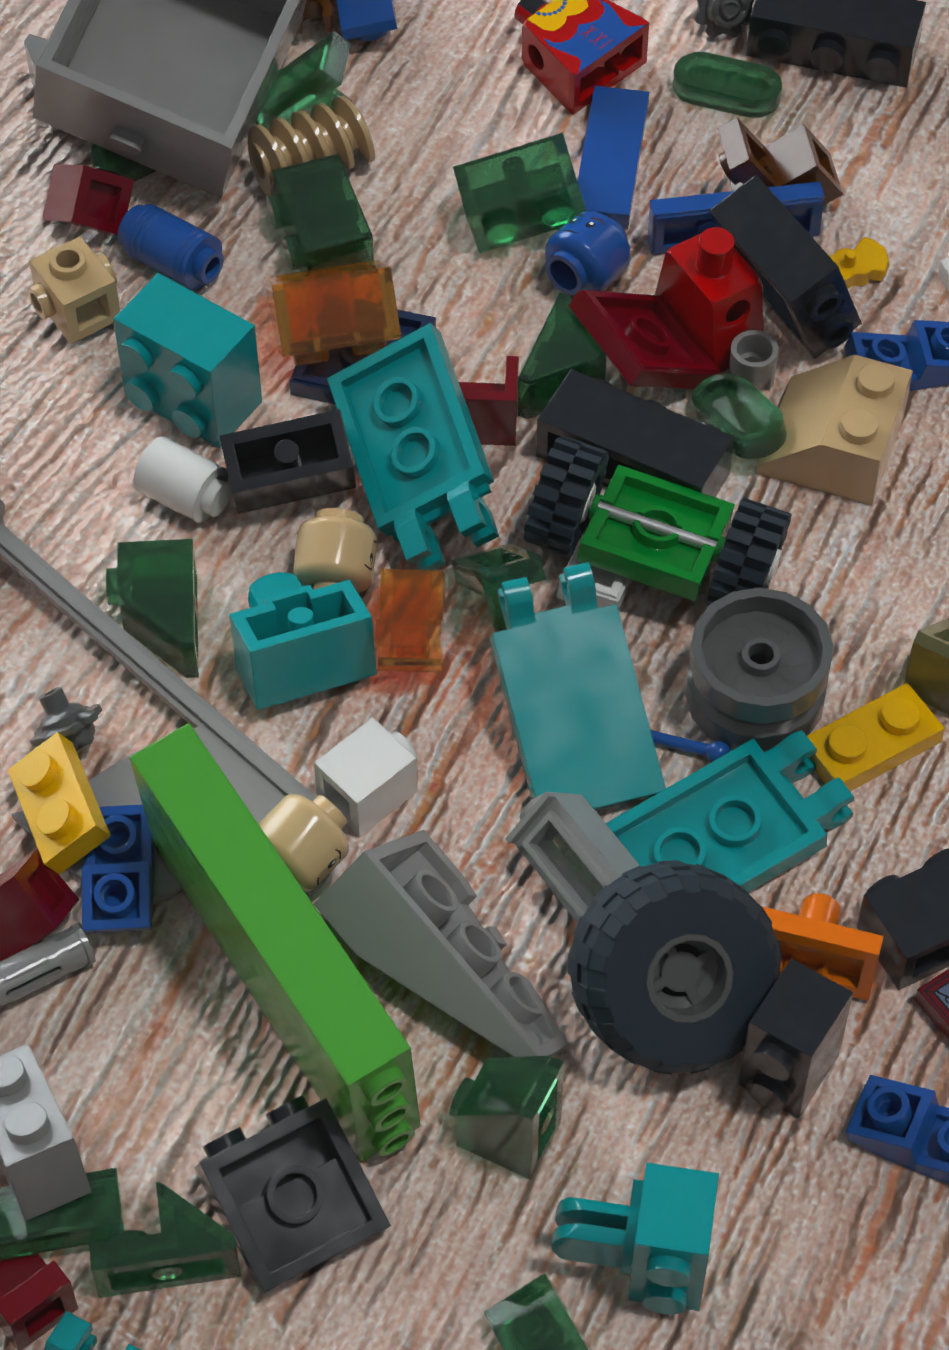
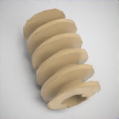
(309, 138)

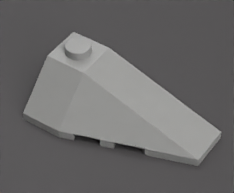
(413, 920)

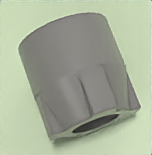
(754, 358)

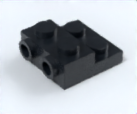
(290, 1192)

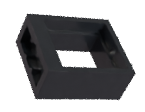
(795, 271)

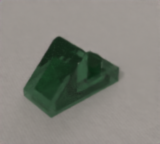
(184, 1253)

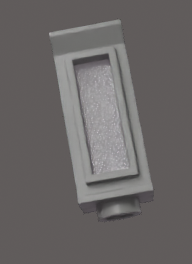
(570, 848)

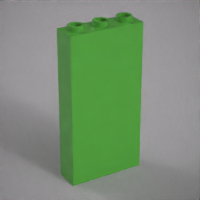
(278, 943)

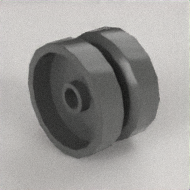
(758, 668)

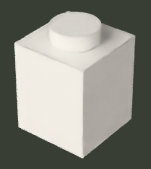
(368, 775)

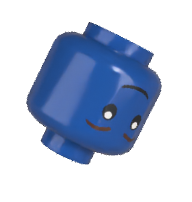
(587, 253)

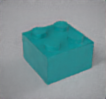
(188, 360)

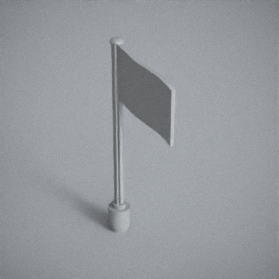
(247, 767)

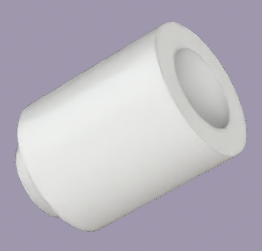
(182, 480)

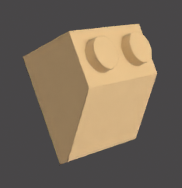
(840, 427)

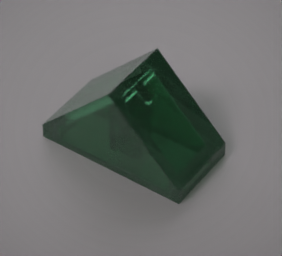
(559, 347)

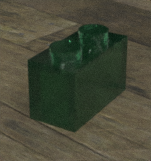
(519, 192)
(319, 215)

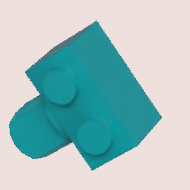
(301, 639)
(655, 1239)

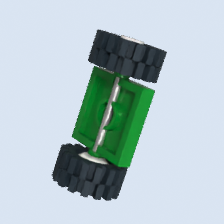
(652, 526)

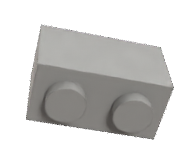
(35, 1139)

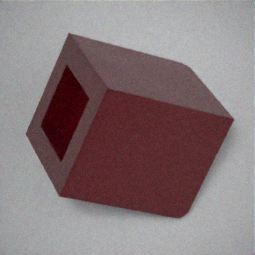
(87, 198)
(495, 406)
(31, 904)
(32, 1298)

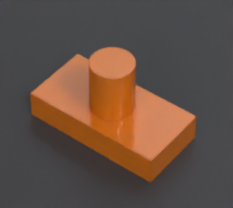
(824, 946)

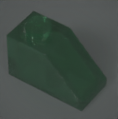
(159, 599)
(510, 1111)

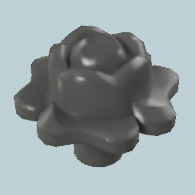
(723, 16)
(66, 718)

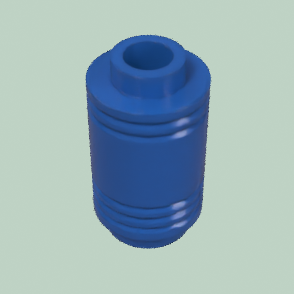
(171, 245)

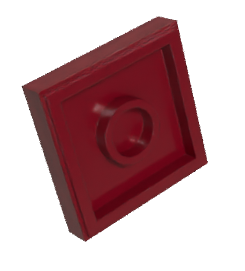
(643, 339)

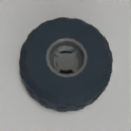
(673, 966)

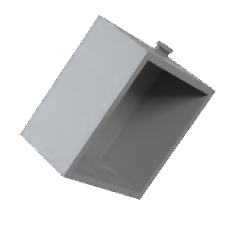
(165, 79)

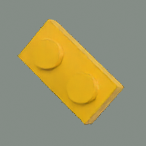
(875, 738)
(58, 803)

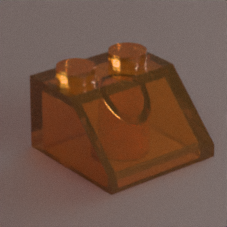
(333, 310)

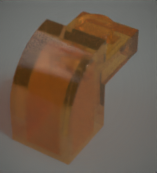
(411, 620)

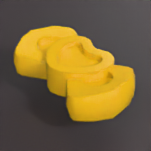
(862, 264)

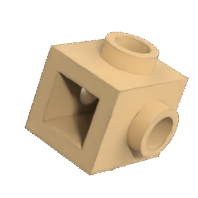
(74, 289)

